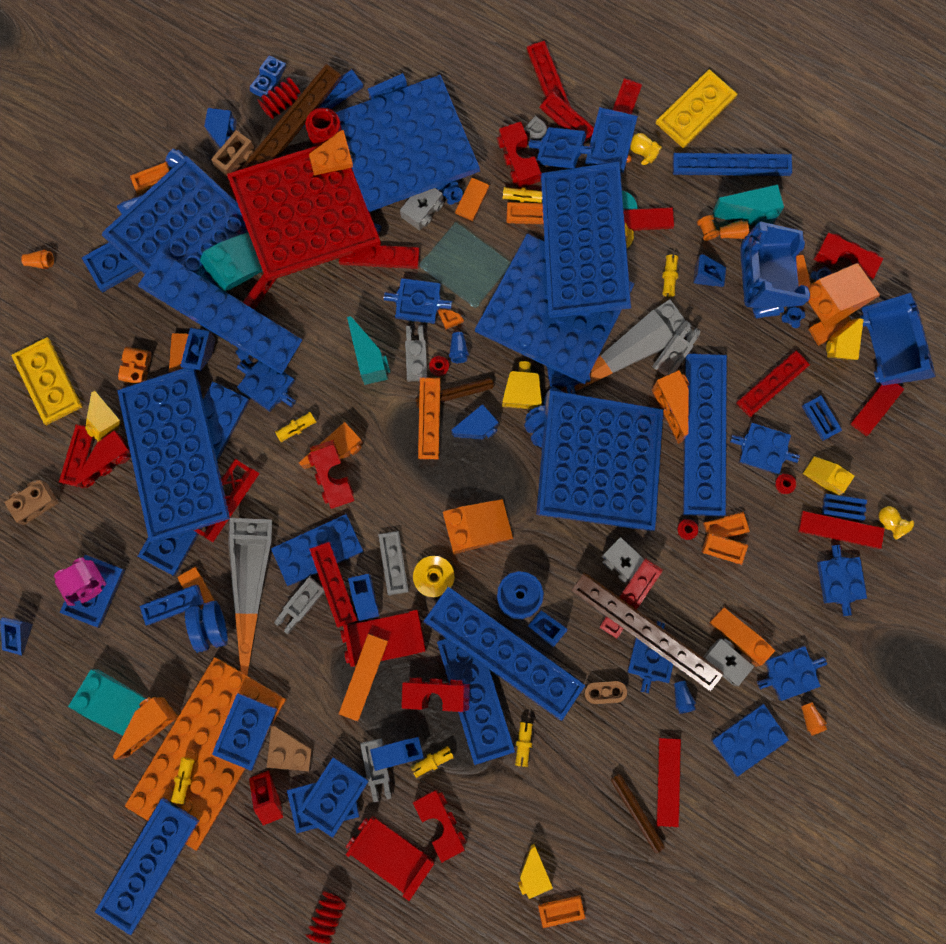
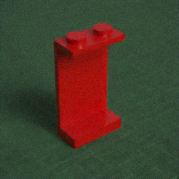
(401, 632)
(390, 856)

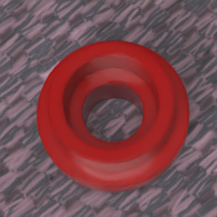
(442, 371)
(781, 488)
(681, 529)

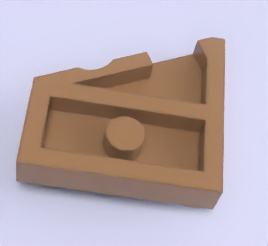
(287, 752)

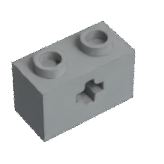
(419, 216)
(622, 550)
(732, 673)

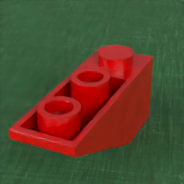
(105, 456)

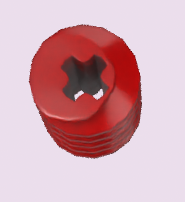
(279, 98)
(327, 919)

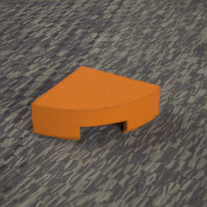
(450, 318)

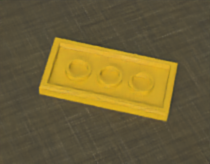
(696, 108)
(46, 381)

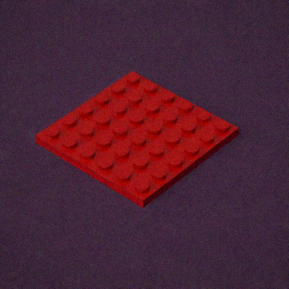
(301, 216)

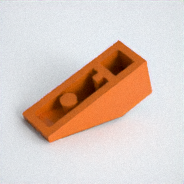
(345, 440)
(742, 637)

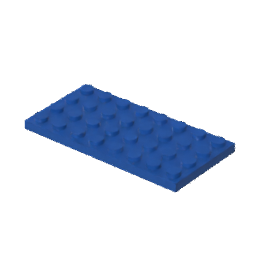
(585, 240)
(173, 455)

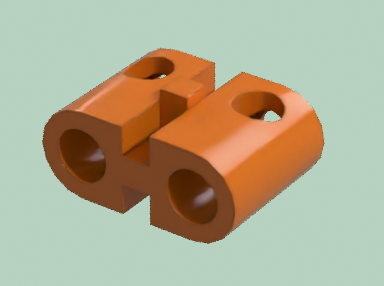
(134, 365)

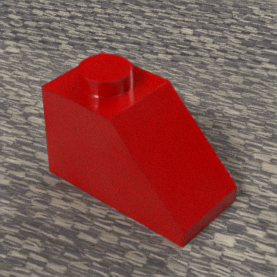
(265, 798)

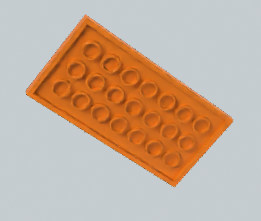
(195, 738)

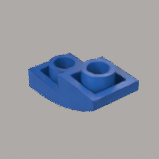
(269, 76)

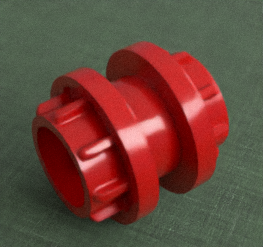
(320, 119)

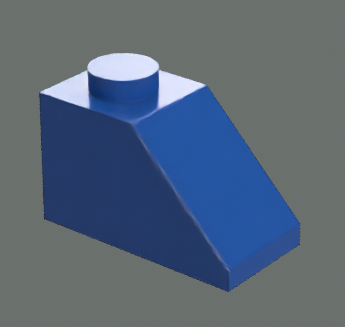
(198, 349)
(476, 425)

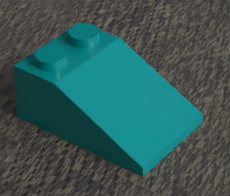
(754, 206)
(231, 262)
(371, 363)
(106, 701)

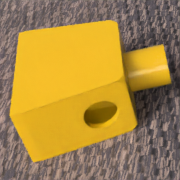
(522, 388)

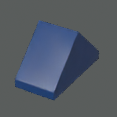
(709, 272)
(547, 628)
(14, 635)

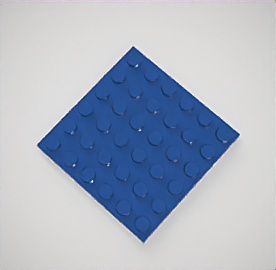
(406, 143)
(179, 218)
(521, 320)
(600, 461)

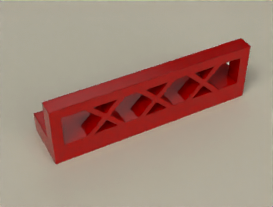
(234, 499)

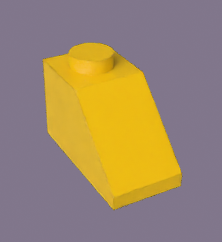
(846, 341)
(100, 418)
(828, 475)
(533, 875)

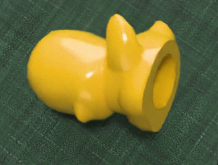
(644, 146)
(892, 521)

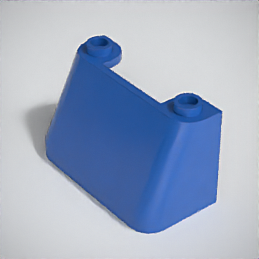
(771, 267)
(898, 341)

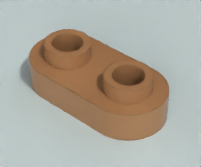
(605, 692)

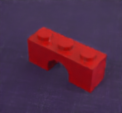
(523, 170)
(835, 247)
(336, 491)
(453, 694)
(433, 806)

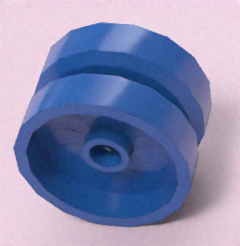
(523, 607)
(206, 626)

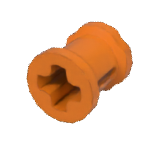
(708, 227)

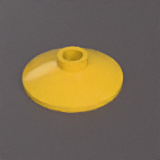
(432, 565)

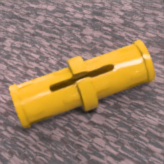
(522, 194)
(670, 275)
(295, 427)
(523, 744)
(432, 761)
(182, 780)

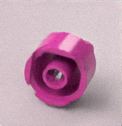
(79, 581)

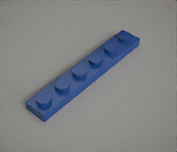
(732, 164)

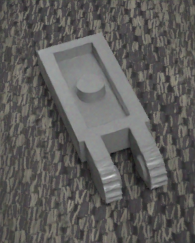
(676, 350)
(415, 355)
(300, 603)
(373, 776)

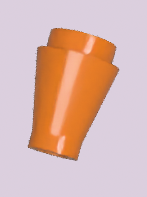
(735, 230)
(40, 259)
(814, 721)

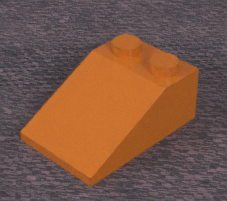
(841, 294)
(672, 397)
(477, 525)
(146, 723)

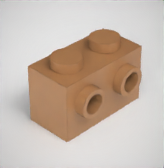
(233, 154)
(31, 502)

